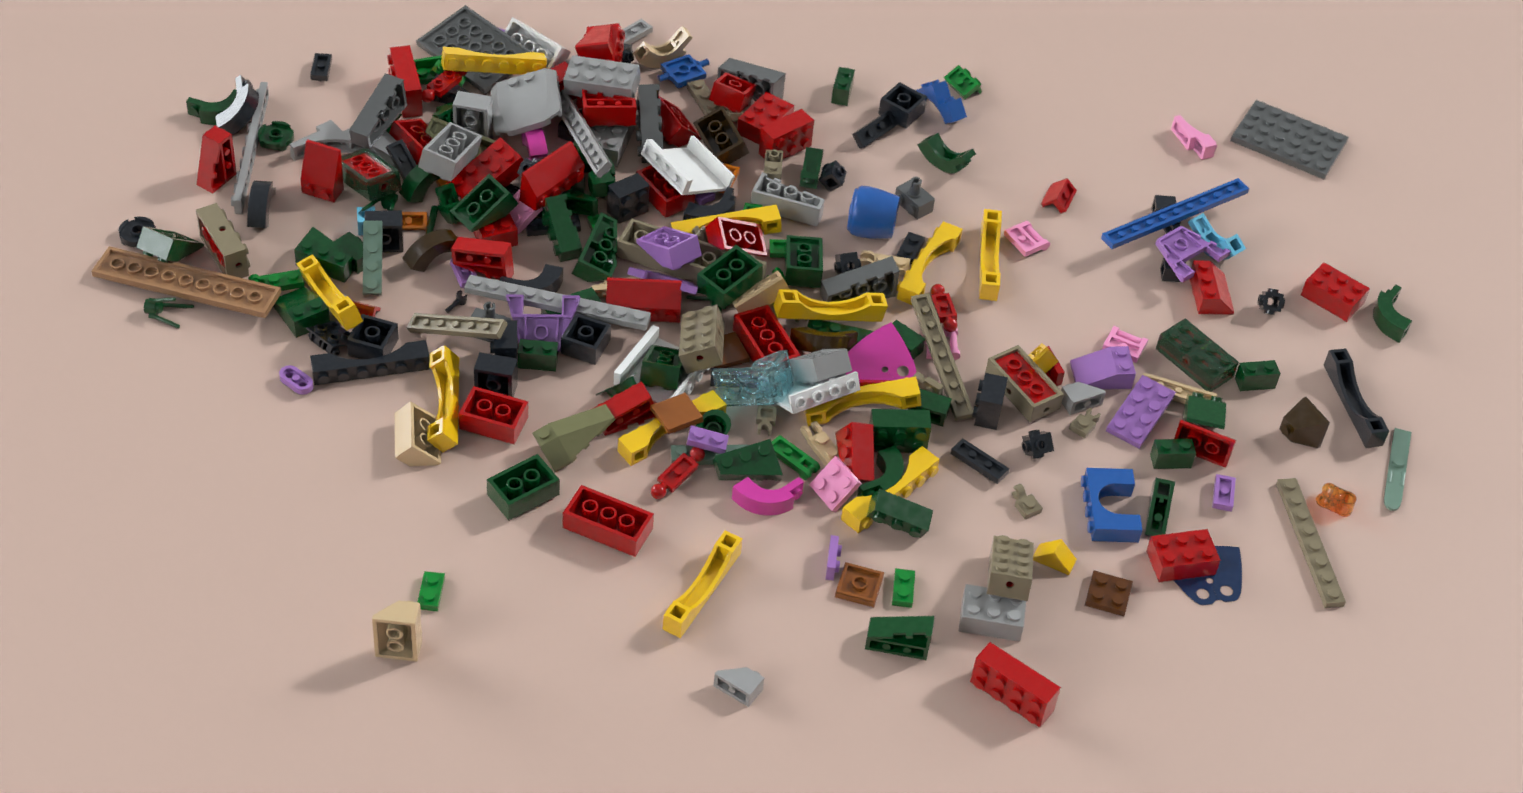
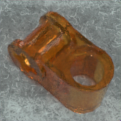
(1337, 500)

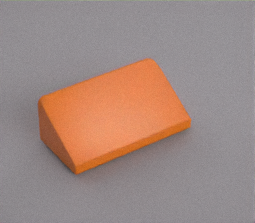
(414, 220)

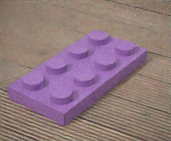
(1140, 411)

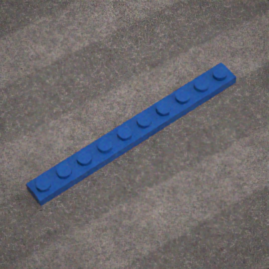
(1174, 213)

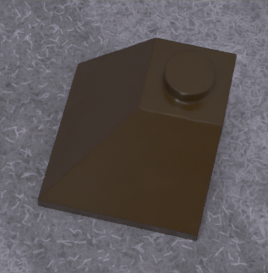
(1305, 424)

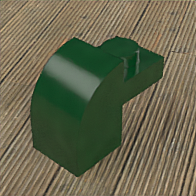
(447, 200)

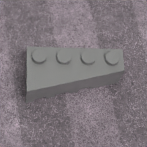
(790, 202)

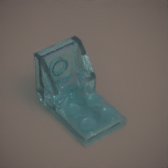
(761, 384)

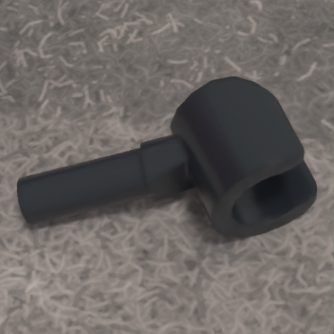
(460, 300)

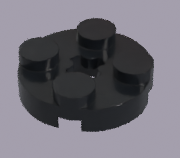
(128, 230)

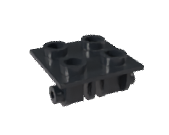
(328, 336)

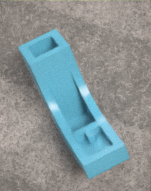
(1202, 227)

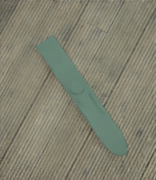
(1397, 469)

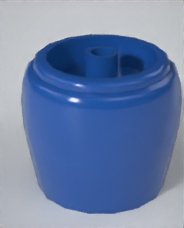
(872, 213)

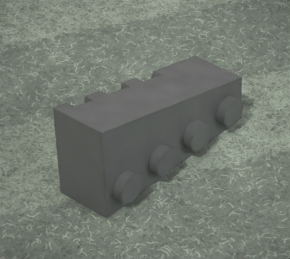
(764, 78)
(379, 111)
(648, 116)
(872, 278)

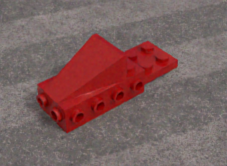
(602, 43)

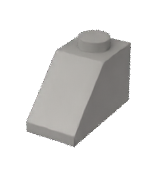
(1081, 397)
(740, 684)

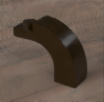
(428, 248)
(813, 340)

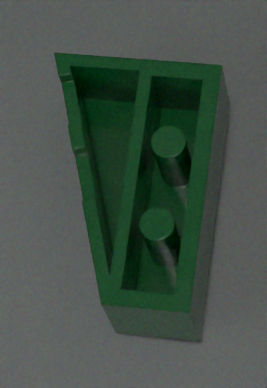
(561, 229)
(332, 257)
(752, 461)
(901, 635)

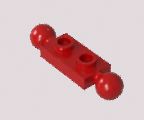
(442, 84)
(944, 308)
(677, 472)

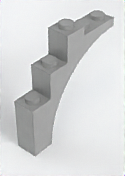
(333, 136)

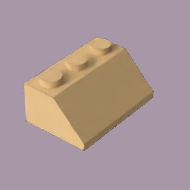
(762, 293)
(411, 437)
(398, 631)

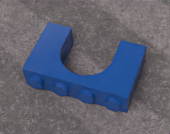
(1102, 523)

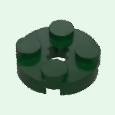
(268, 138)

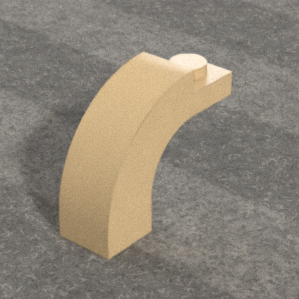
(654, 56)

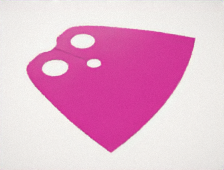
(879, 350)

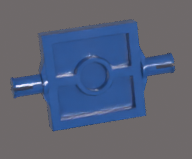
(683, 70)

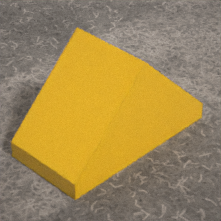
(1043, 358)
(1056, 556)

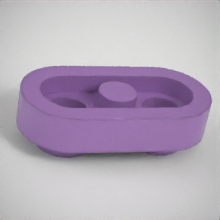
(296, 380)

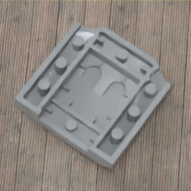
(526, 102)

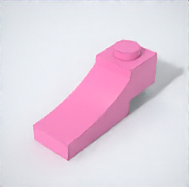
(1193, 139)

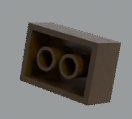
(721, 136)

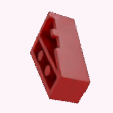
(608, 111)
(216, 159)
(484, 256)
(629, 408)
(857, 449)

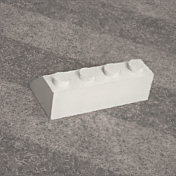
(537, 42)

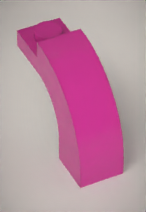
(535, 143)
(765, 501)

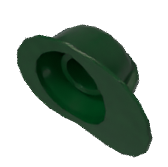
(620, 387)
(716, 421)

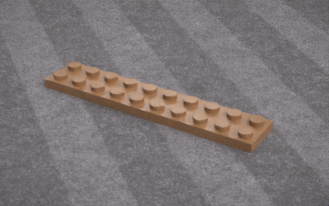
(187, 282)

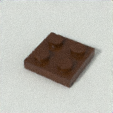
(1108, 593)

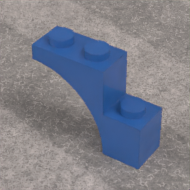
(940, 96)

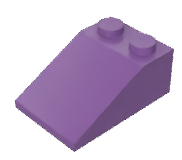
(671, 247)
(1105, 368)

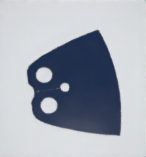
(1228, 574)

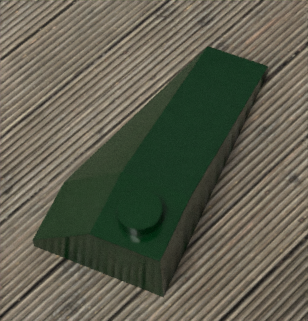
(599, 253)

